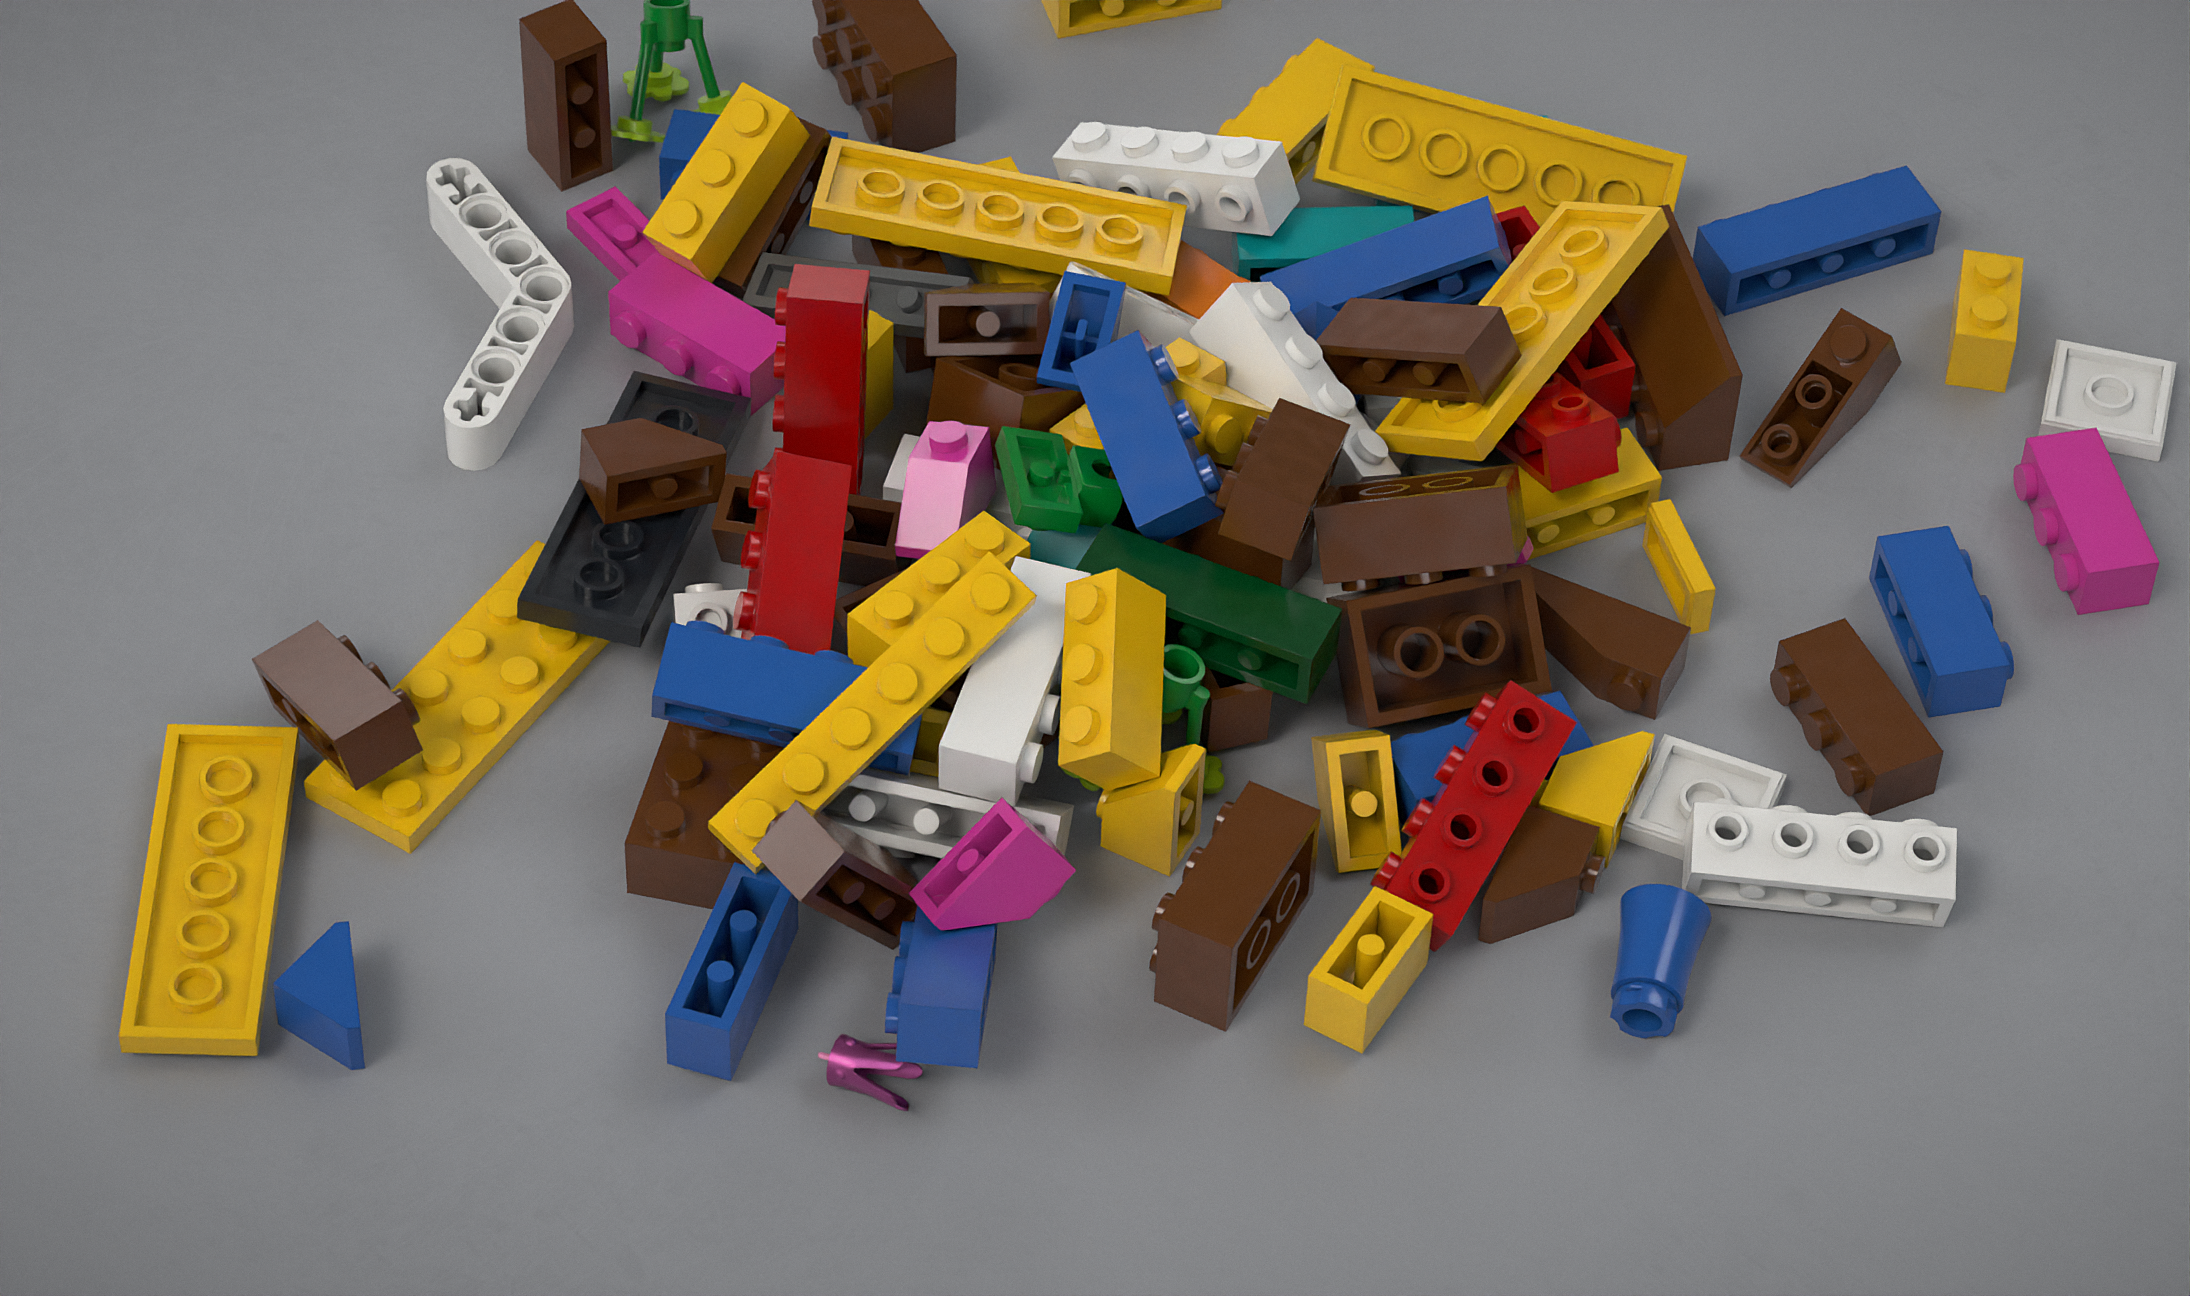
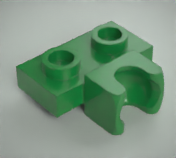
(1055, 488)

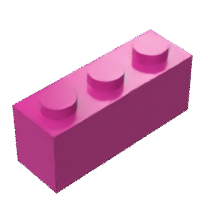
(696, 330)
(2086, 521)

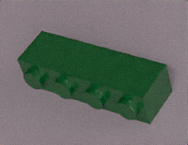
(1228, 616)

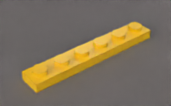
(877, 704)

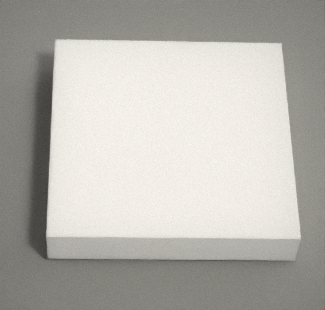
(2109, 391)
(1687, 774)

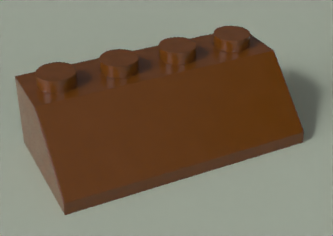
(1684, 365)

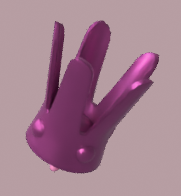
(855, 1059)

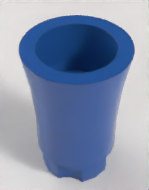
(1655, 957)

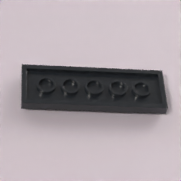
(616, 574)

